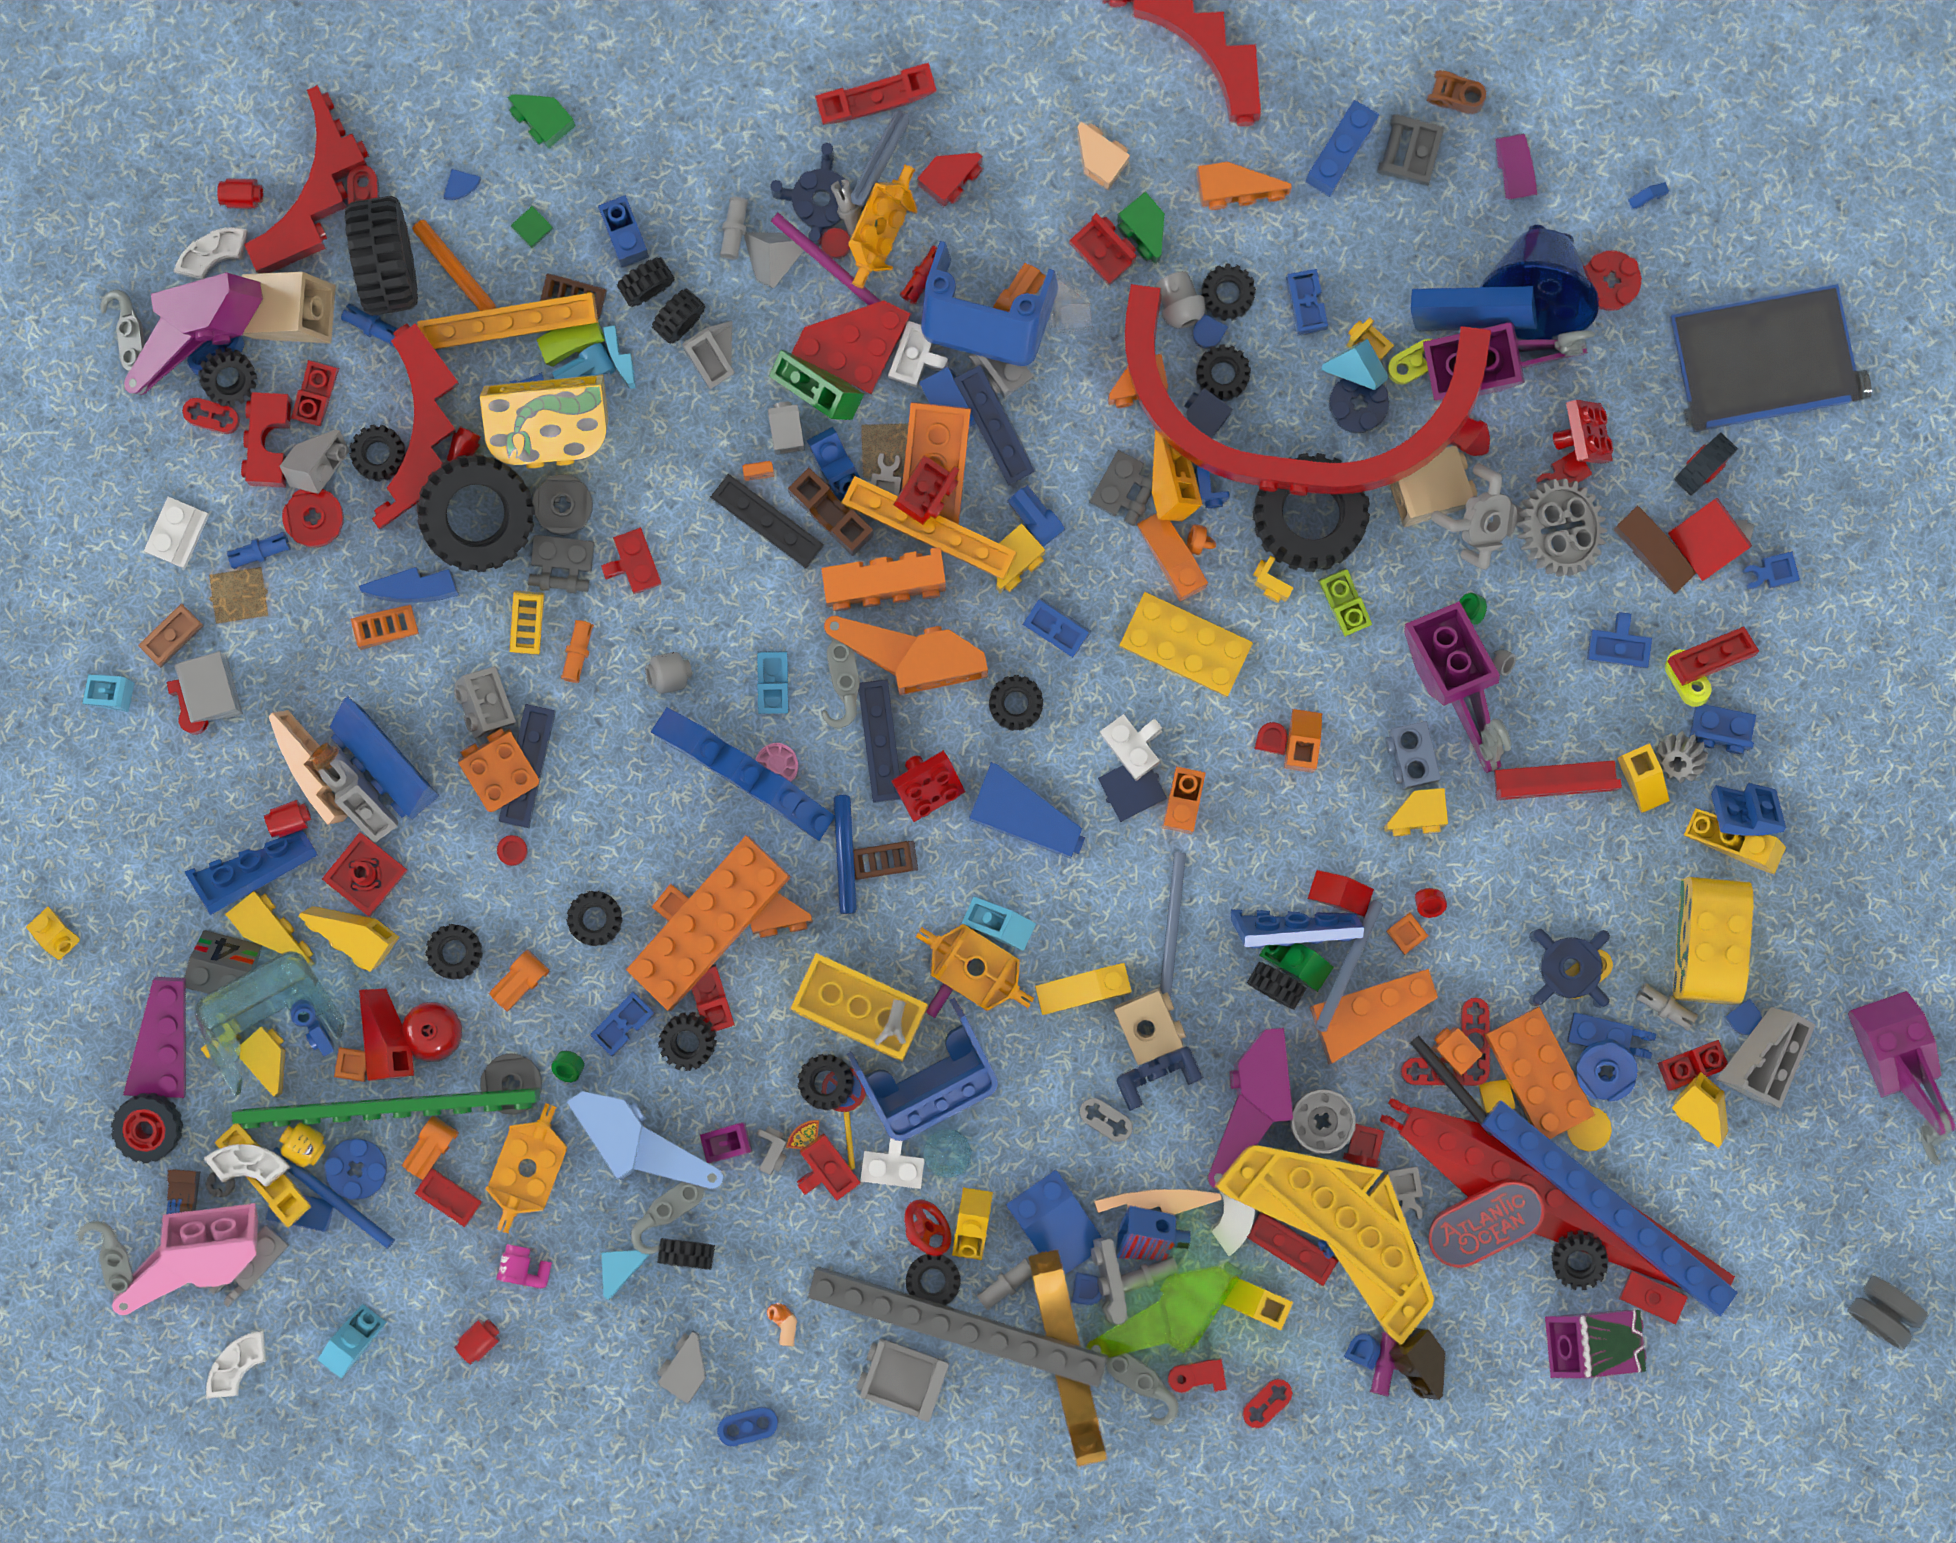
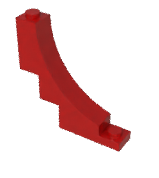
(1205, 32)
(429, 382)

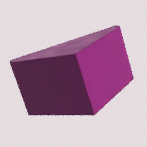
(726, 1143)

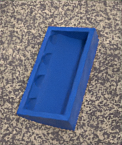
(1472, 307)

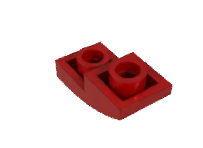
(315, 393)
(1688, 1065)

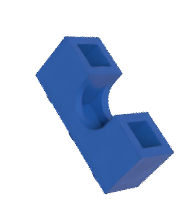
(1342, 148)

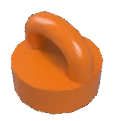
(1198, 540)

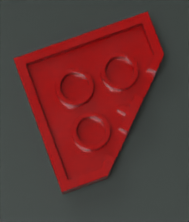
(854, 343)

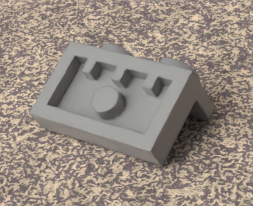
(1003, 376)
(483, 702)

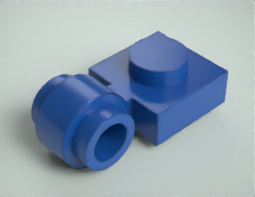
(318, 1035)

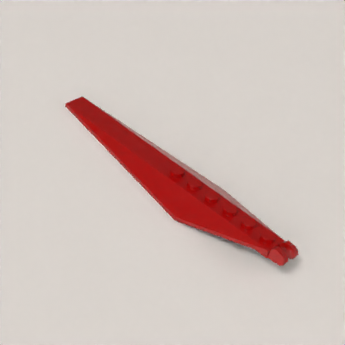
(1478, 1161)

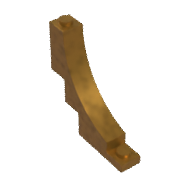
(1060, 1325)

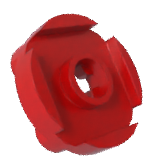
(1625, 270)
(303, 531)

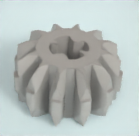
(1681, 757)

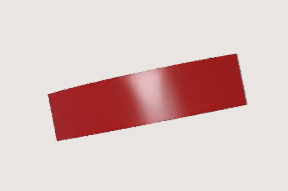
(876, 96)

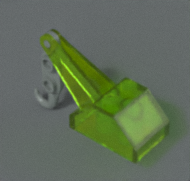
(1178, 1318)

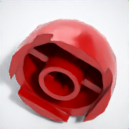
(445, 1036)

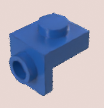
(1210, 499)

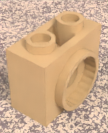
(1155, 1008)

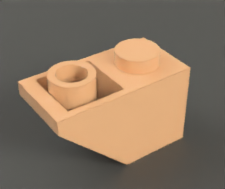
(1101, 158)

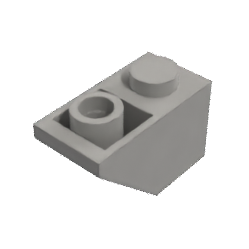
(786, 428)
(314, 461)
(686, 1371)

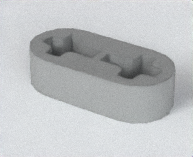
(1111, 1114)

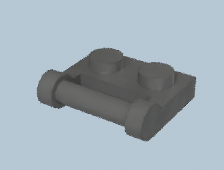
(1420, 152)

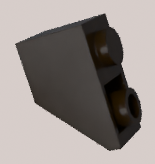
(1422, 1363)

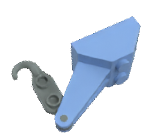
(630, 1146)

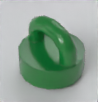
(1474, 606)
(567, 1066)

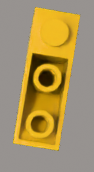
(1757, 851)
(260, 924)
(356, 935)

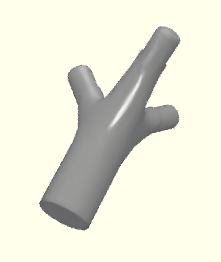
(894, 1023)

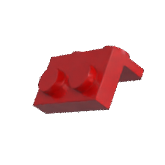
(1104, 248)
(925, 490)

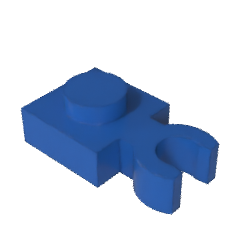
(1776, 570)

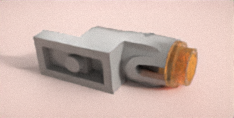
(353, 792)

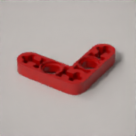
(1464, 1079)

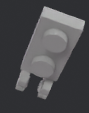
(268, 1250)
(1110, 1281)

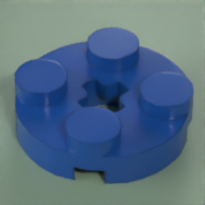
(1603, 1087)
(338, 1169)

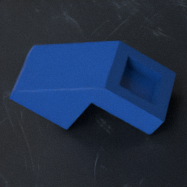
(833, 461)

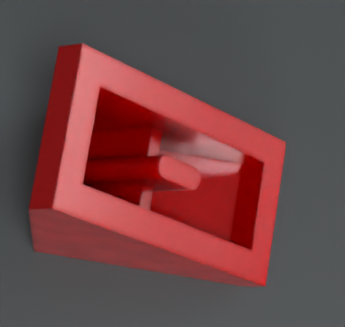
(1340, 892)

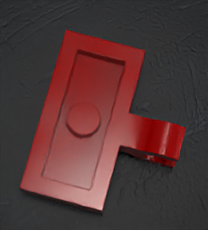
(635, 562)
(827, 1168)

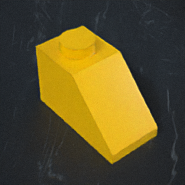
(265, 1058)

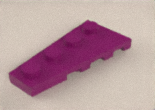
(161, 1043)

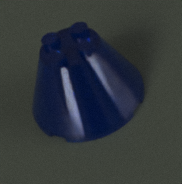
(1559, 279)

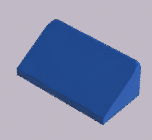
(315, 1218)

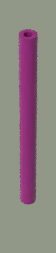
(822, 258)

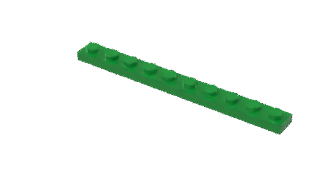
(373, 1108)

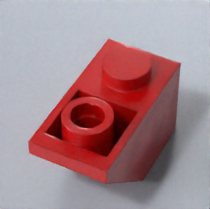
(948, 174)

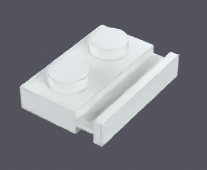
(176, 532)

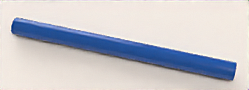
(338, 1203)

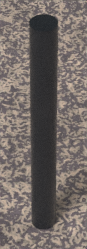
(1449, 1080)

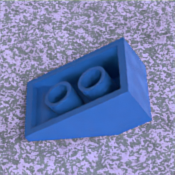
(1055, 1220)

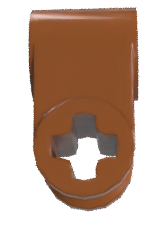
(1454, 92)

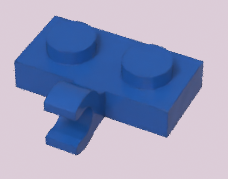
(1619, 646)

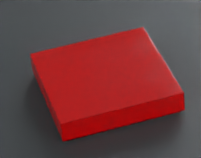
(1710, 539)

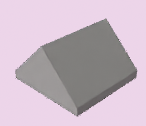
(208, 688)

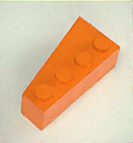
(884, 580)
(1372, 1011)

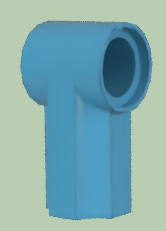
(590, 362)

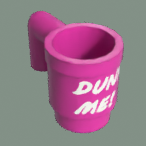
(515, 1267)

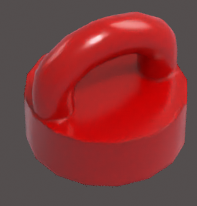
(1430, 902)

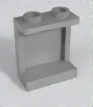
(902, 1379)

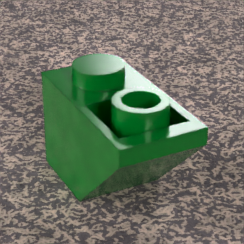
(543, 115)
(1145, 224)
(1299, 963)

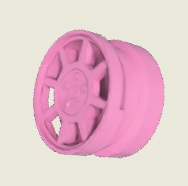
(779, 759)

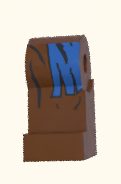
(182, 1190)

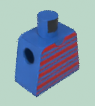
(1149, 1235)

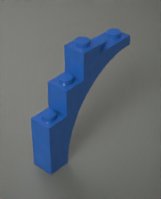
(743, 772)

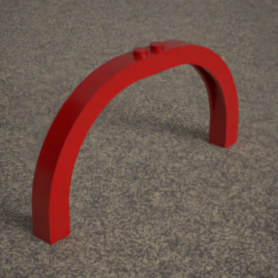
(1288, 473)

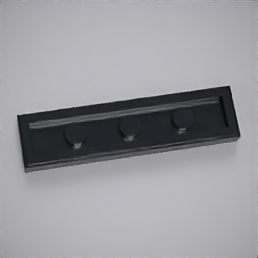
(767, 521)

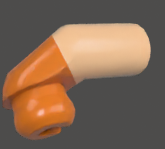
(785, 1320)

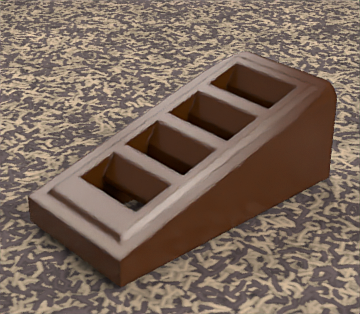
(575, 286)
(910, 857)

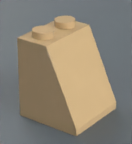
(293, 308)
(1435, 487)

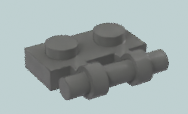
(1117, 483)
(561, 554)

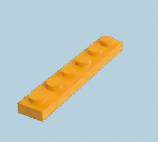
(510, 321)
(937, 532)

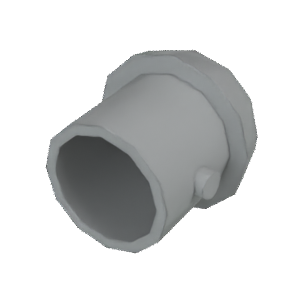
(1180, 300)

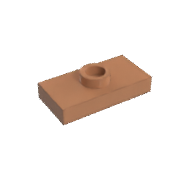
(171, 635)

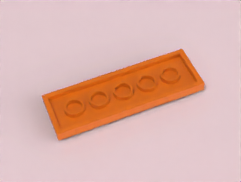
(708, 923)

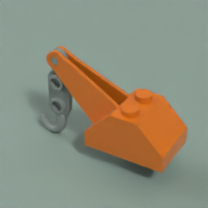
(918, 662)

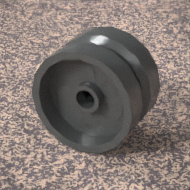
(1887, 1312)

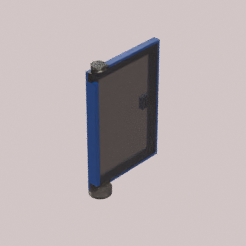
(1767, 358)

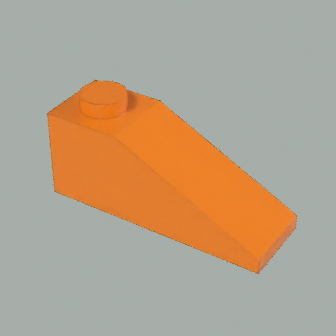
(1173, 557)

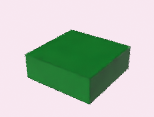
(532, 227)

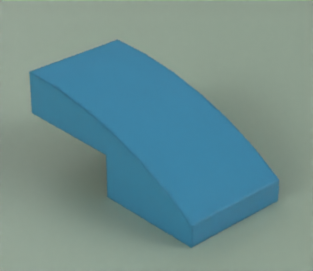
(772, 682)

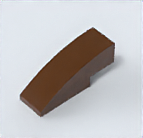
(1654, 549)

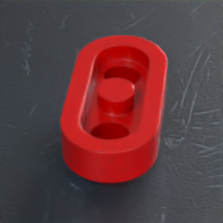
(358, 193)

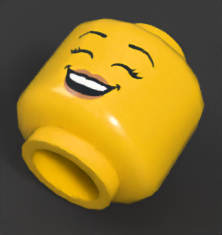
(302, 1144)

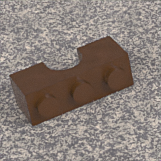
(829, 512)

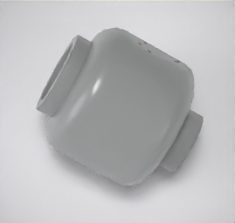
(668, 672)

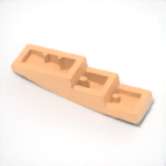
(297, 749)
(1168, 1200)

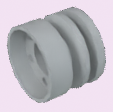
(1340, 1118)

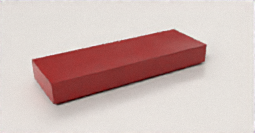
(1713, 656)
(1291, 1248)

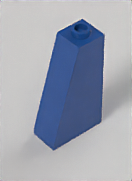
(1022, 814)

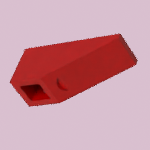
(384, 1045)

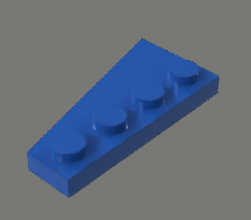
(236, 878)
(1295, 928)

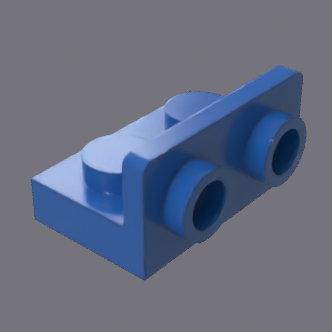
(1723, 728)

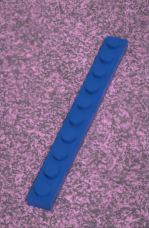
(1609, 1208)

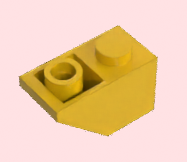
(1028, 557)
(1644, 777)
(1420, 811)
(1704, 1108)
(972, 1223)
(1259, 1304)

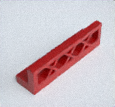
(1556, 780)

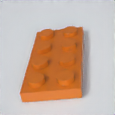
(943, 437)
(1539, 1073)

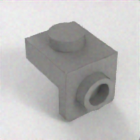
(774, 1158)

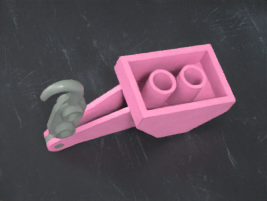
(194, 1247)

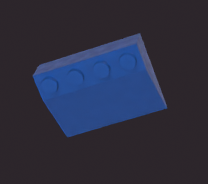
(382, 759)

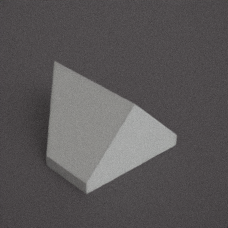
(771, 255)
(712, 353)

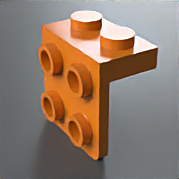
(498, 769)

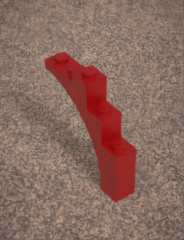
(296, 233)

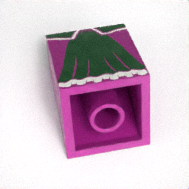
(1595, 1344)

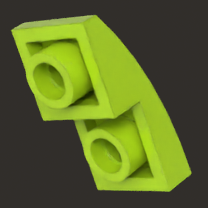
(564, 342)
(1345, 602)

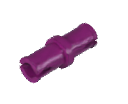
(1384, 1367)

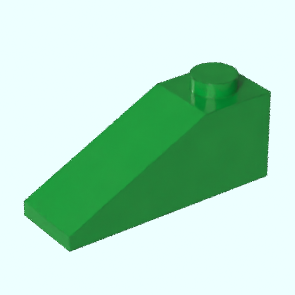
(816, 386)

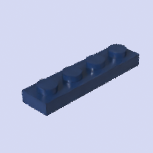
(994, 424)
(879, 739)
(534, 742)

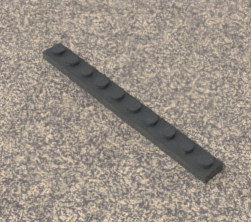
(958, 1326)

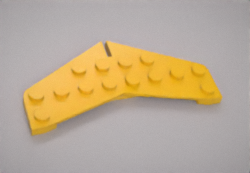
(1360, 1228)

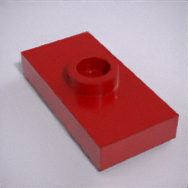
(448, 1197)
(1653, 1297)

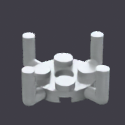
(1477, 513)

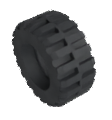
(381, 255)
(1305, 552)
(475, 554)

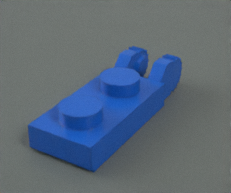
(1589, 1029)

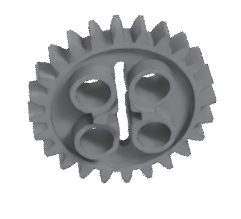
(1556, 499)

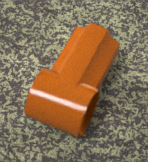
(1026, 281)
(521, 977)
(431, 1145)

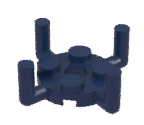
(804, 191)
(1557, 980)
(1178, 1059)

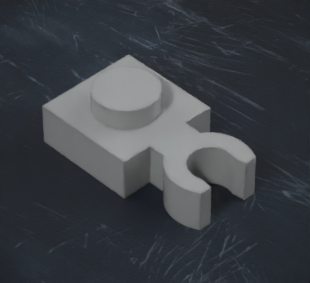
(887, 478)
(1407, 1187)

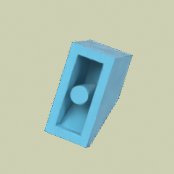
(999, 923)

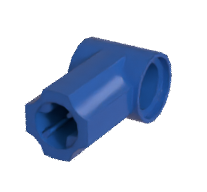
(1036, 517)

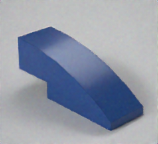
(412, 587)

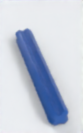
(845, 854)

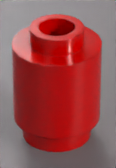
(240, 193)
(287, 819)
(477, 1341)

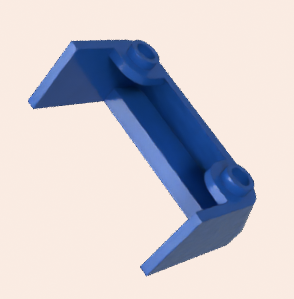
(980, 329)
(935, 1091)

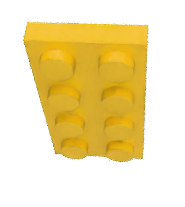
(1185, 644)

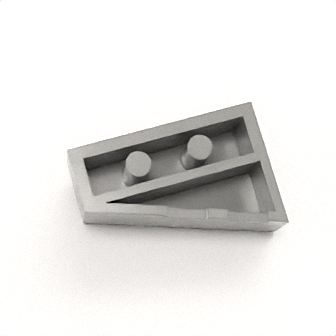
(1769, 1057)

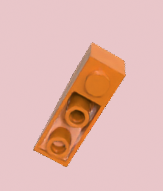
(1232, 183)

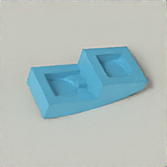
(622, 362)

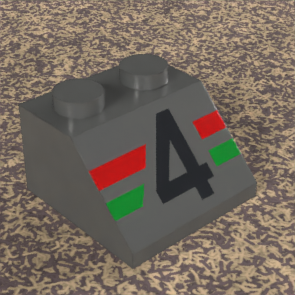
(219, 961)

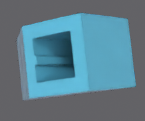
(351, 1341)

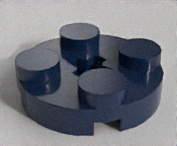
(1364, 419)

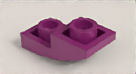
(1517, 166)

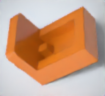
(1456, 1049)

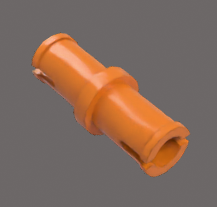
(577, 651)

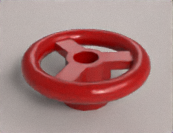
(923, 1228)

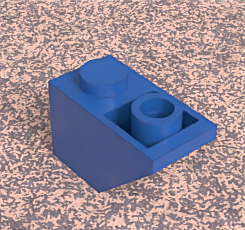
(623, 231)

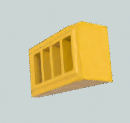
(516, 609)

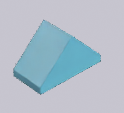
(1358, 365)
(108, 692)
(618, 1268)

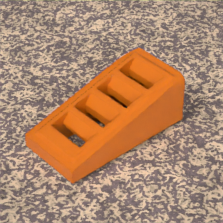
(358, 622)

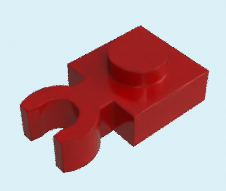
(1568, 469)

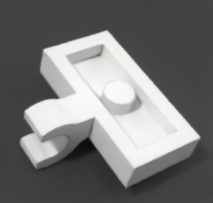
(913, 356)
(1132, 745)
(892, 1167)

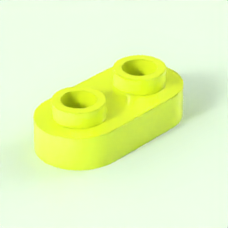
(1414, 362)
(1686, 692)

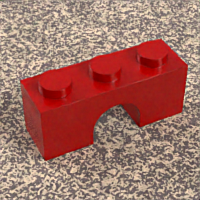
(266, 414)

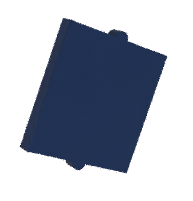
(1131, 796)

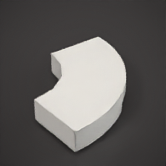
(210, 250)
(247, 1161)
(1234, 1224)
(233, 1364)

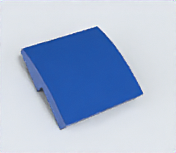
(1748, 812)

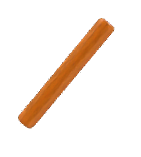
(452, 266)

